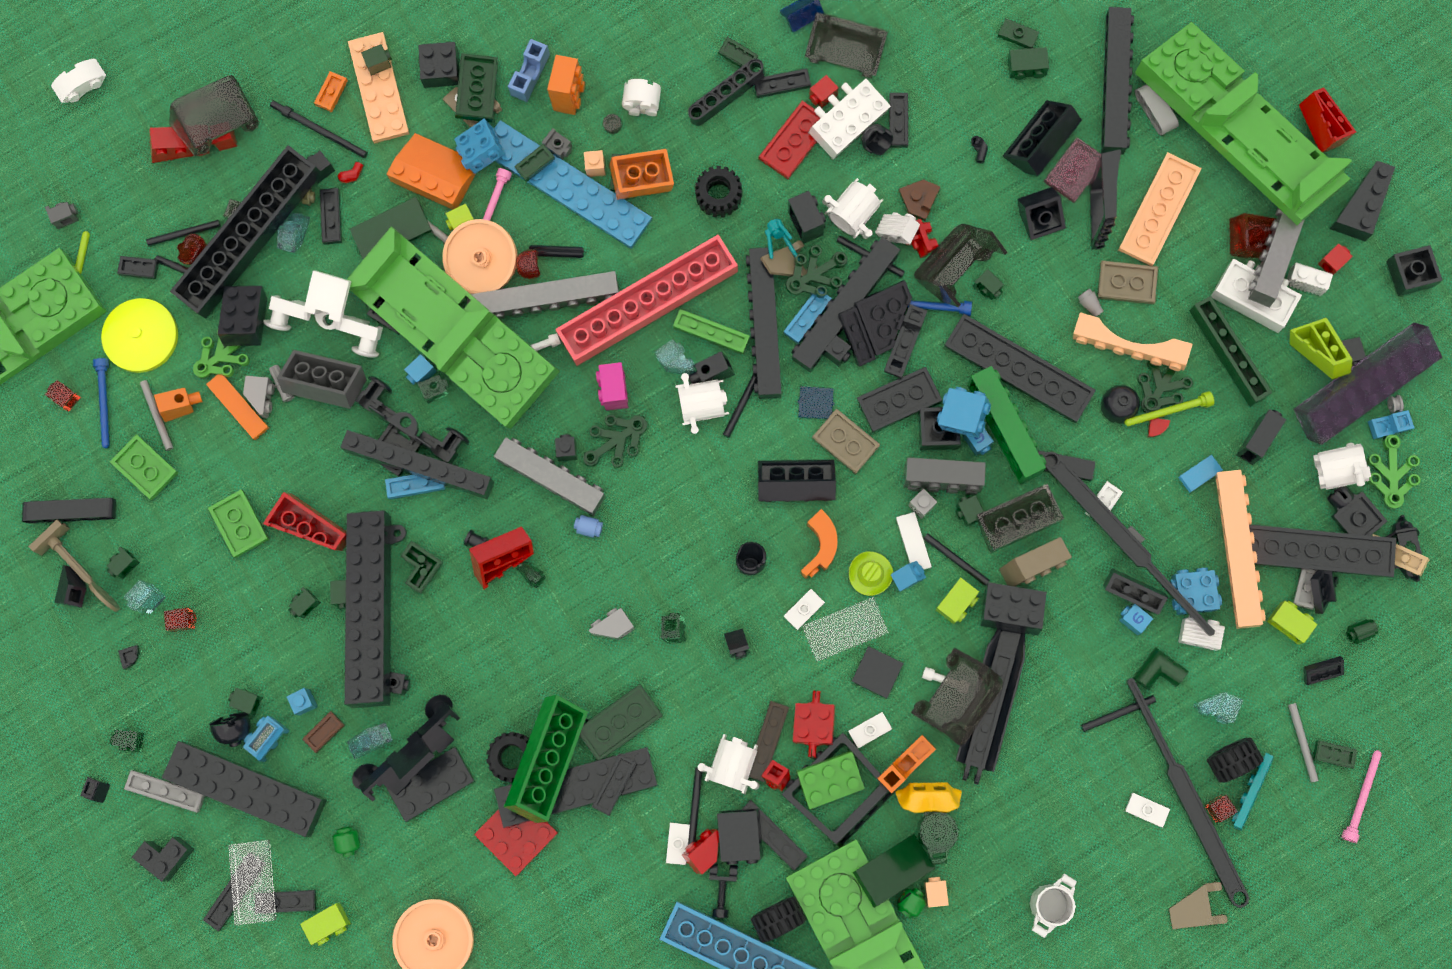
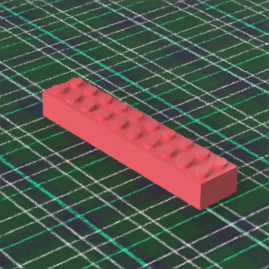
(647, 300)

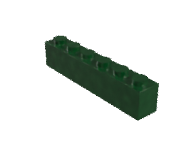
(1230, 351)

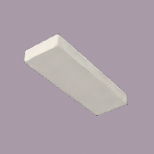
(913, 540)

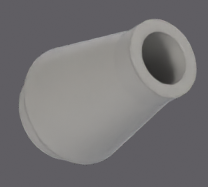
(1090, 302)

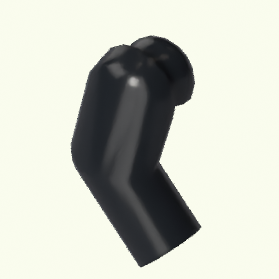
(981, 148)

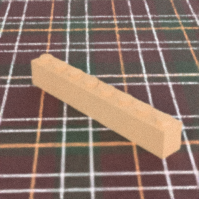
(1238, 549)

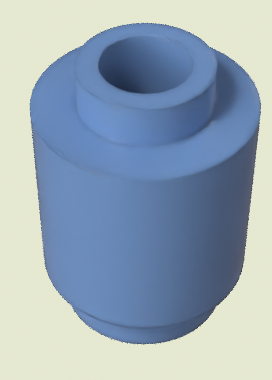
(588, 526)

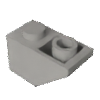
(258, 393)
(614, 626)

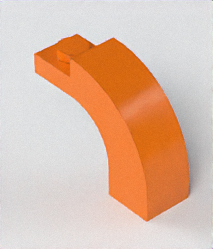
(827, 536)
(906, 763)

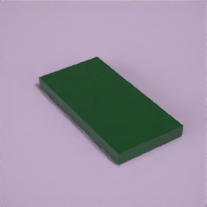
(476, 87)
(405, 218)
(619, 722)
(893, 870)

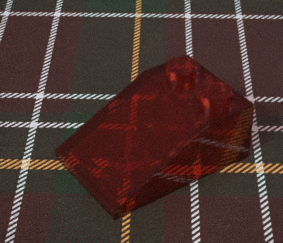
(1249, 235)

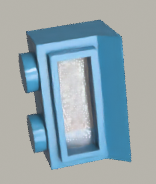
(264, 737)

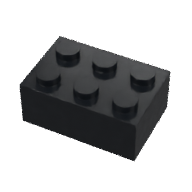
(242, 316)
(1013, 609)

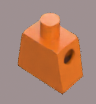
(176, 403)

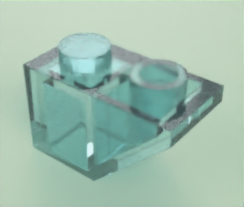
(292, 232)
(673, 359)
(1222, 706)
(369, 740)

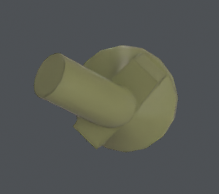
(309, 198)

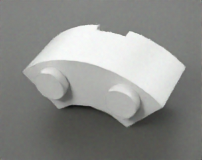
(74, 84)

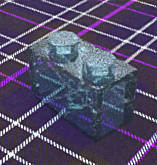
(144, 597)

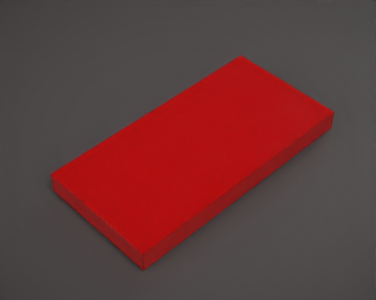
(791, 142)

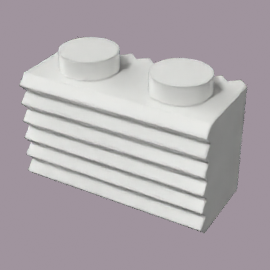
(898, 228)
(1309, 279)
(1193, 635)

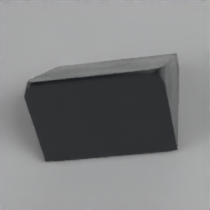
(95, 790)

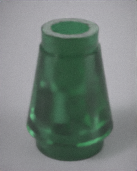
(531, 574)

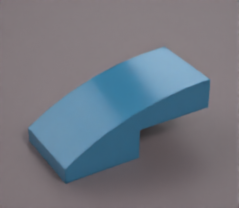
(1391, 424)
(1200, 473)

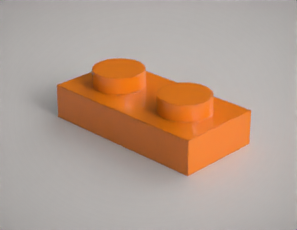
(331, 91)

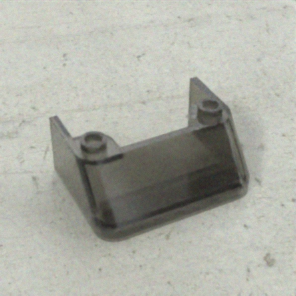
(954, 257)

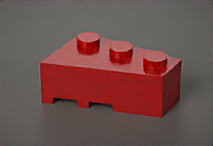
(1326, 120)
(167, 145)

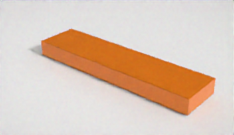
(237, 406)

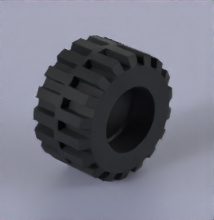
(718, 177)
(496, 751)
(1235, 760)
(778, 919)

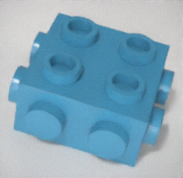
(479, 146)
(964, 412)
(1198, 589)

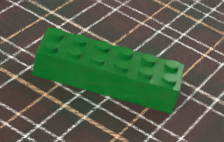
(1007, 426)
(546, 759)

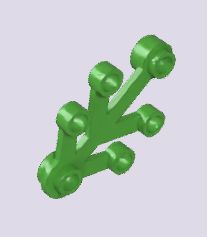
(221, 355)
(1392, 474)

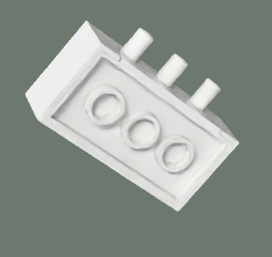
(848, 117)
(1234, 293)

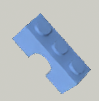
(523, 82)

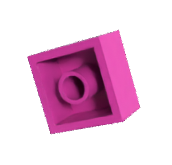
(613, 386)

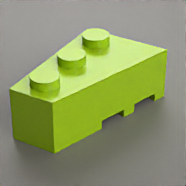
(1322, 347)

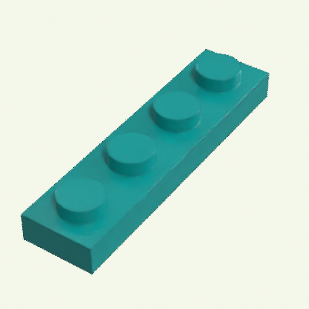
(1249, 798)

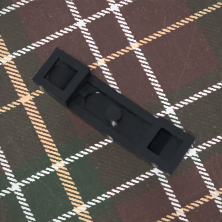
(905, 341)

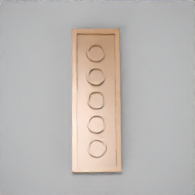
(379, 93)
(1159, 209)

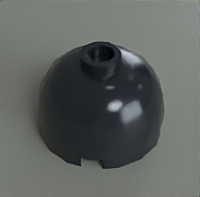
(1120, 403)
(231, 729)

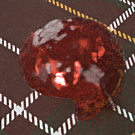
(190, 248)
(527, 264)

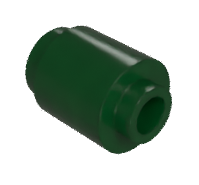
(1362, 631)

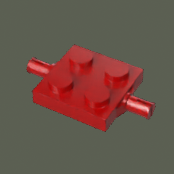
(814, 724)

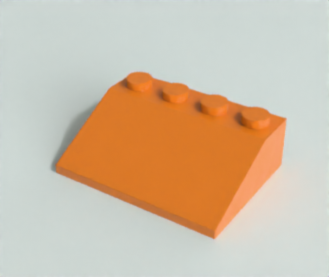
(431, 171)

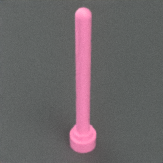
(502, 178)
(1351, 832)

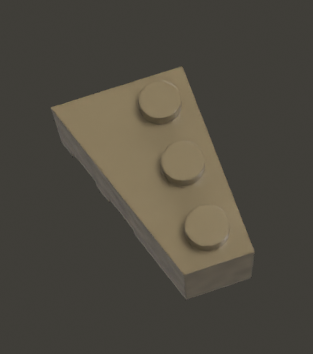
(1036, 563)

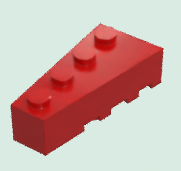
(303, 521)

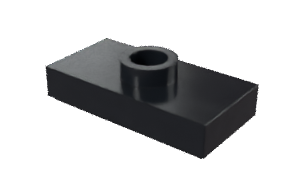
(138, 267)
(1323, 670)

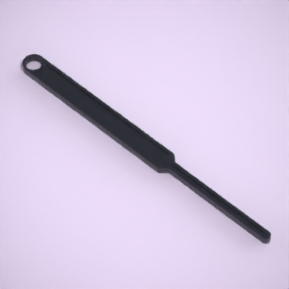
(1118, 533)
(1194, 808)

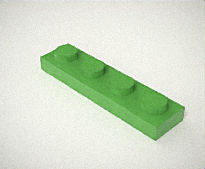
(711, 331)

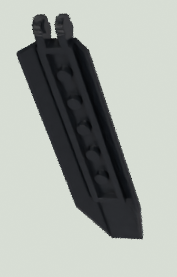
(1006, 658)

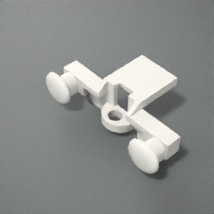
(326, 297)

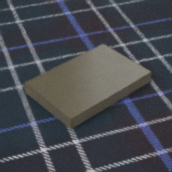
(1127, 282)
(846, 441)

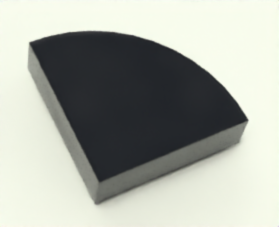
(129, 656)

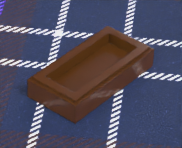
(323, 732)

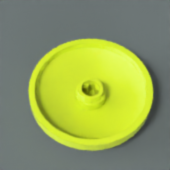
(139, 335)

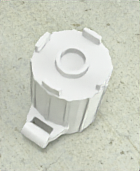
(853, 209)
(701, 401)
(1342, 467)
(732, 765)
(1053, 905)

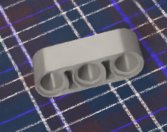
(1156, 110)

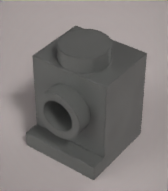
(560, 151)
(62, 214)

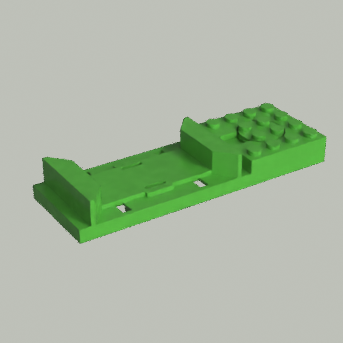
(1266, 148)
(43, 311)
(469, 342)
(844, 918)

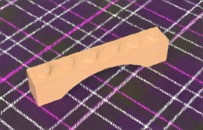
(1169, 353)

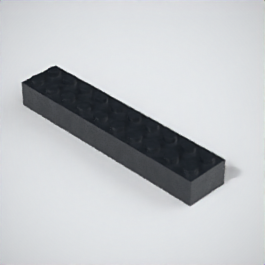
(246, 231)
(368, 609)

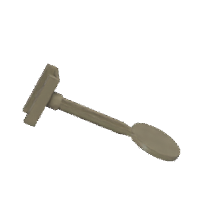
(50, 539)

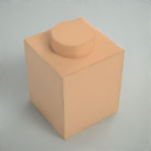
(594, 163)
(936, 892)

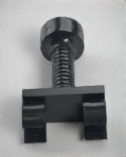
(720, 911)

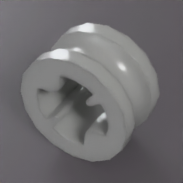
(1395, 404)

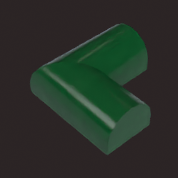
(425, 566)
(1159, 665)

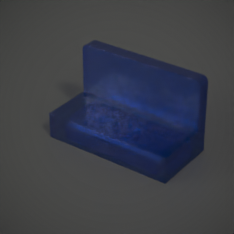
(801, 13)

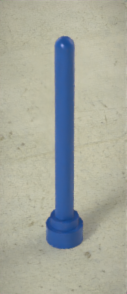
(964, 308)
(101, 366)

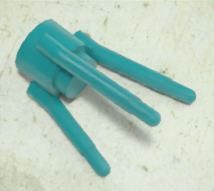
(777, 230)

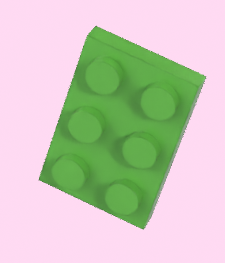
(144, 467)
(238, 523)
(830, 780)

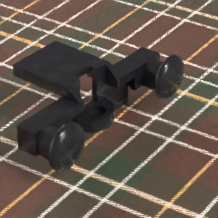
(444, 450)
(406, 763)

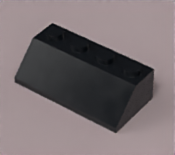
(1043, 137)
(796, 480)

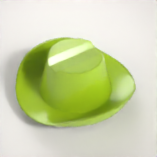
(870, 573)

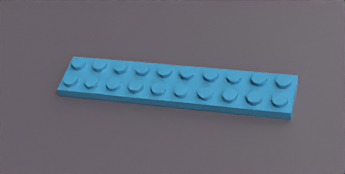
(575, 190)

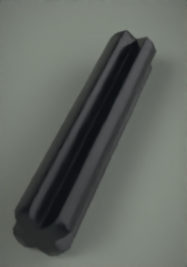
(558, 251)

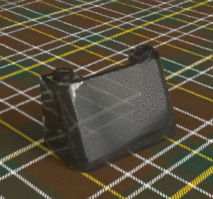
(846, 44)
(211, 114)
(960, 698)

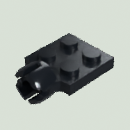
(1355, 512)

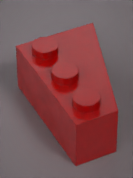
(499, 554)

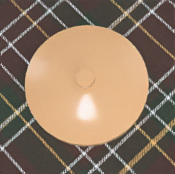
(480, 256)
(433, 936)

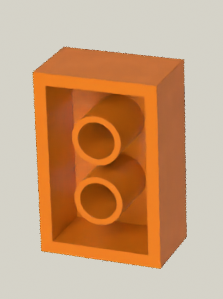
(566, 85)
(641, 174)

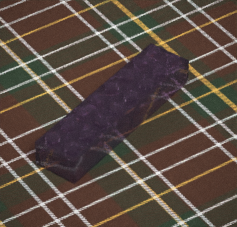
(1368, 383)

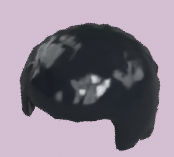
(877, 139)
(751, 558)

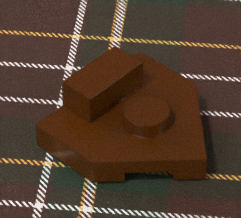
(919, 198)

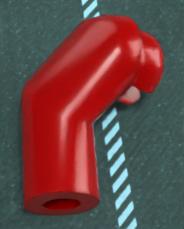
(351, 175)

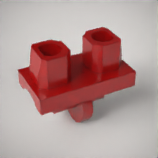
(921, 241)

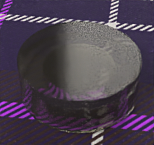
(612, 123)

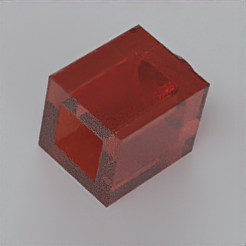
(62, 395)
(179, 619)
(1220, 808)

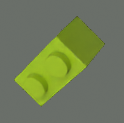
(957, 601)
(1292, 622)
(325, 924)

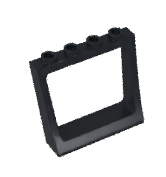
(1103, 198)
(861, 814)

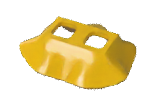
(929, 797)

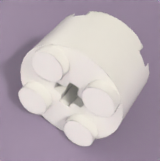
(641, 97)

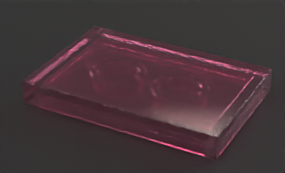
(1074, 170)

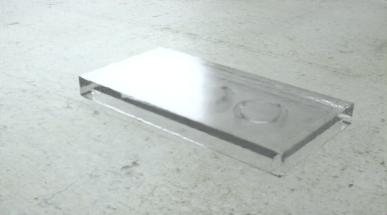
(845, 629)
(252, 882)

